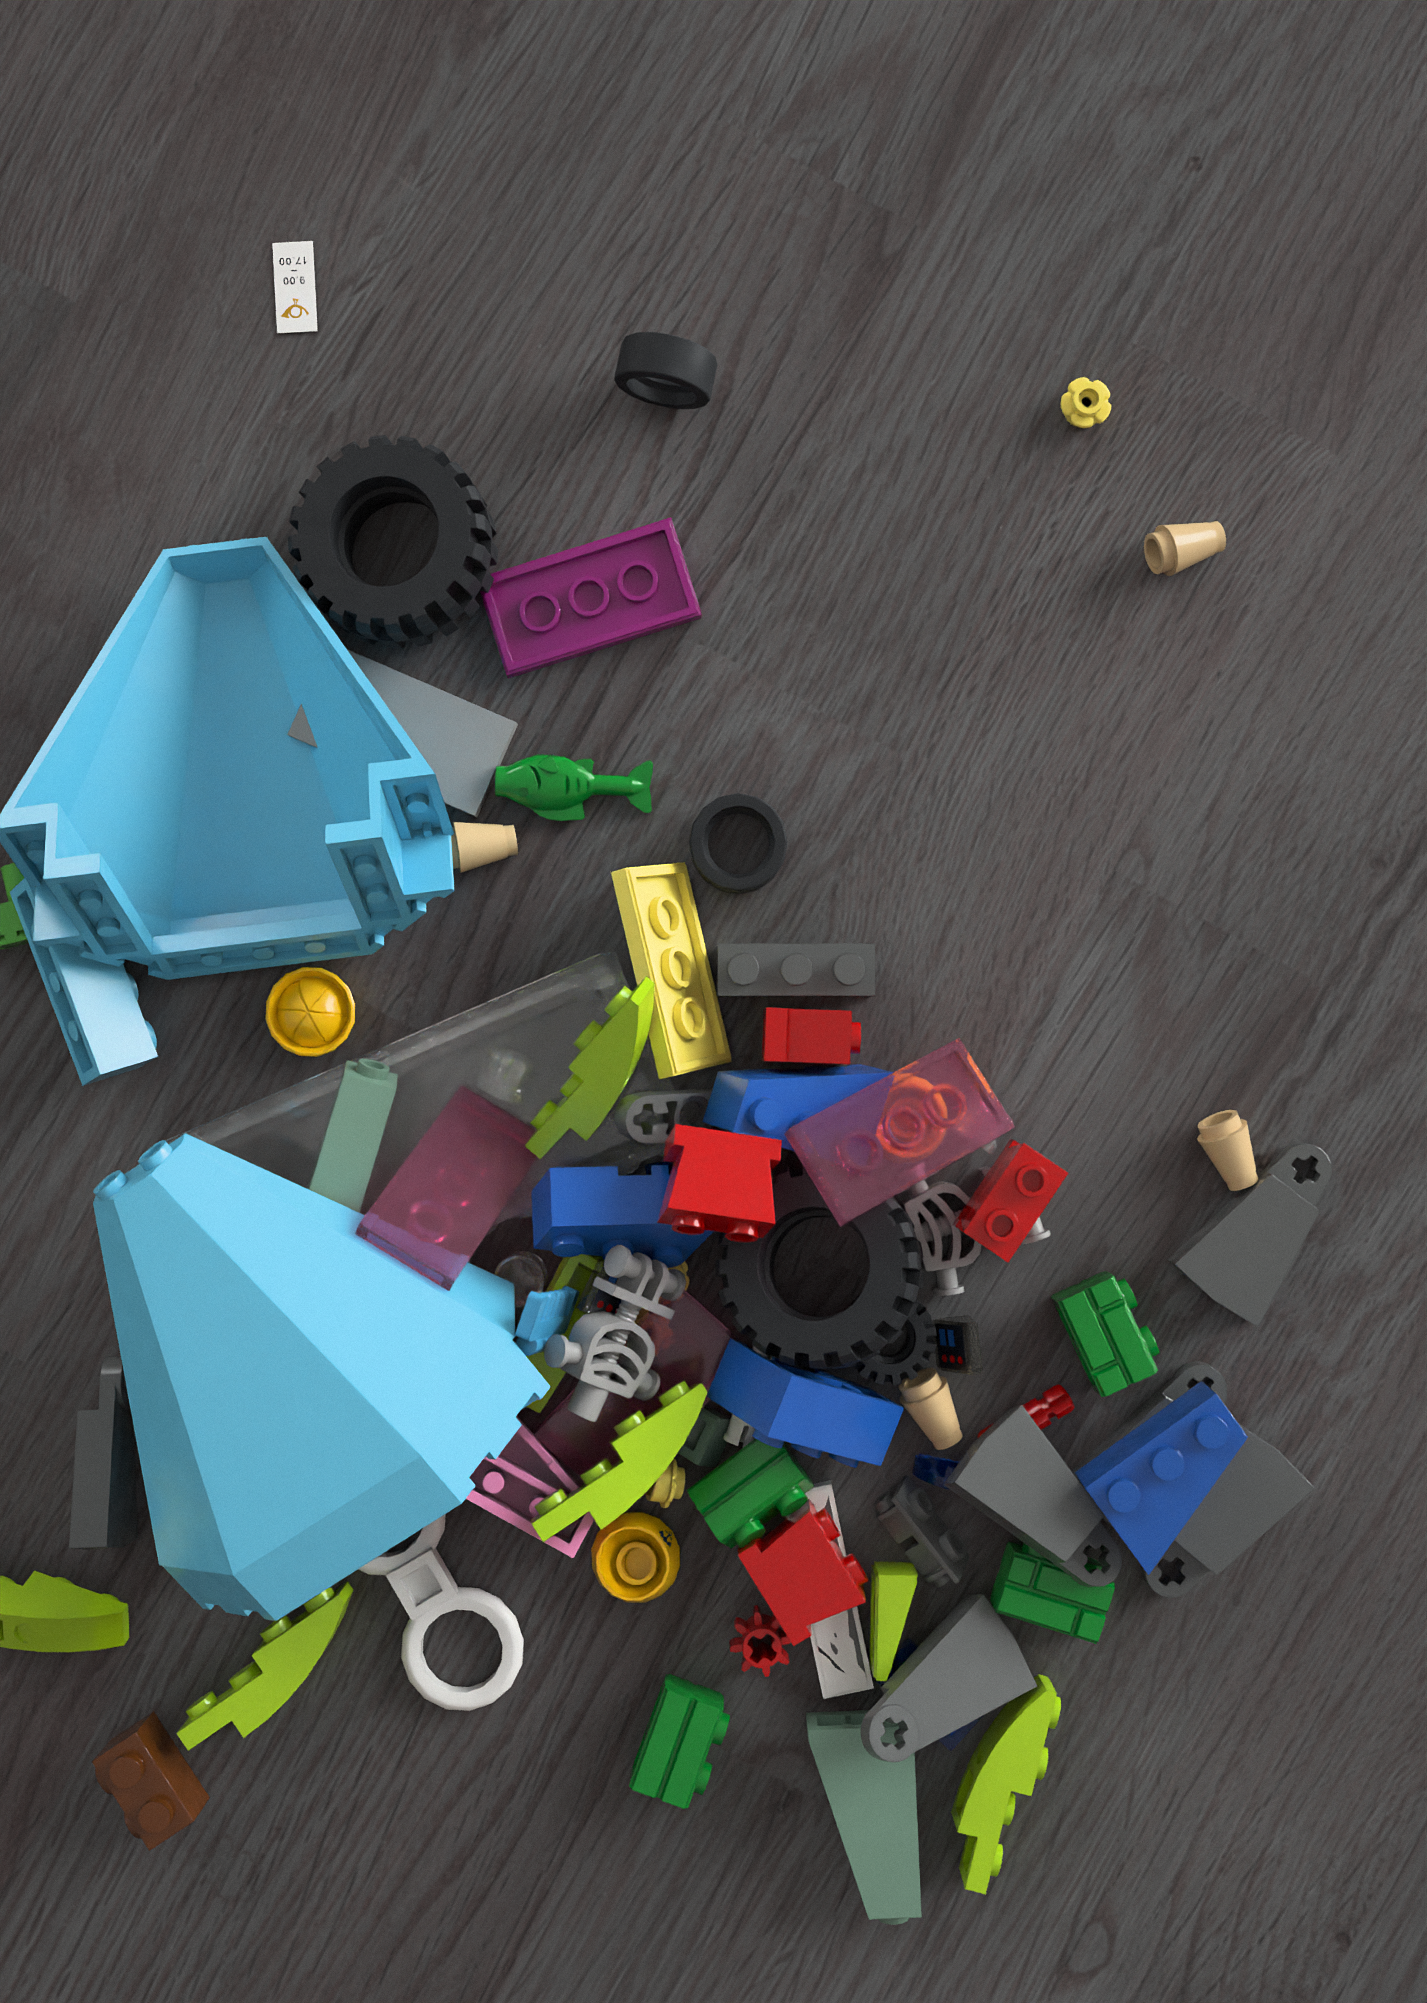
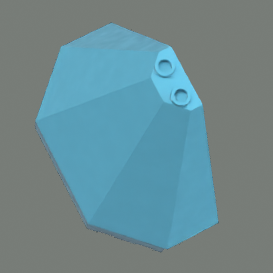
(185, 818)
(292, 1377)

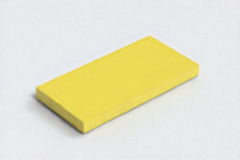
(671, 952)

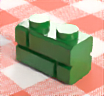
(1106, 1333)
(750, 1492)
(1047, 1596)
(677, 1742)

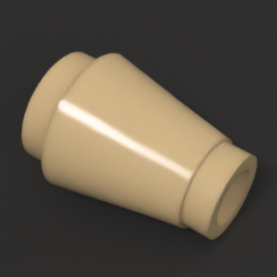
(1182, 545)
(481, 844)
(1229, 1148)
(932, 1408)

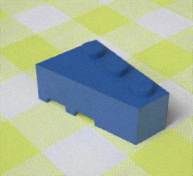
(775, 1099)
(597, 1209)
(804, 1407)
(1163, 1471)

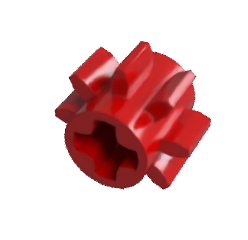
(764, 1655)

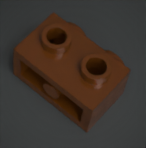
(150, 1781)

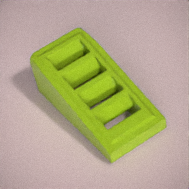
(890, 1601)

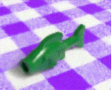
(558, 785)

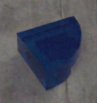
(933, 1469)

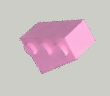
(520, 1480)

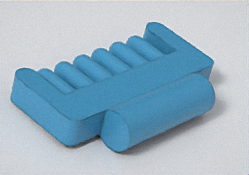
(544, 1316)

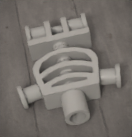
(935, 1228)
(594, 1354)

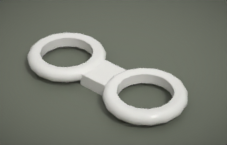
(430, 1591)

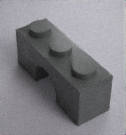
(796, 969)

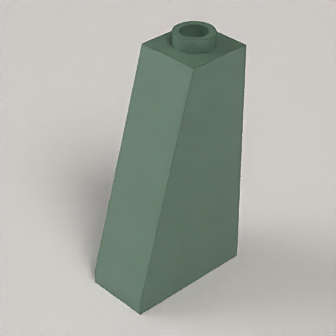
(353, 1132)
(873, 1812)

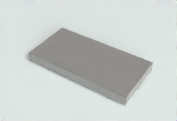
(452, 734)

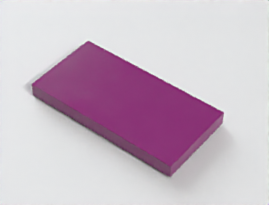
(590, 598)

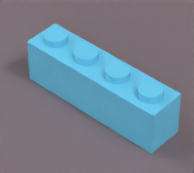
(92, 1004)

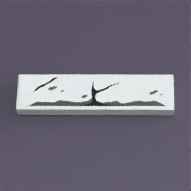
(839, 1638)

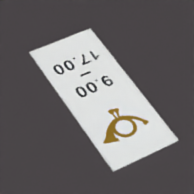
(294, 287)

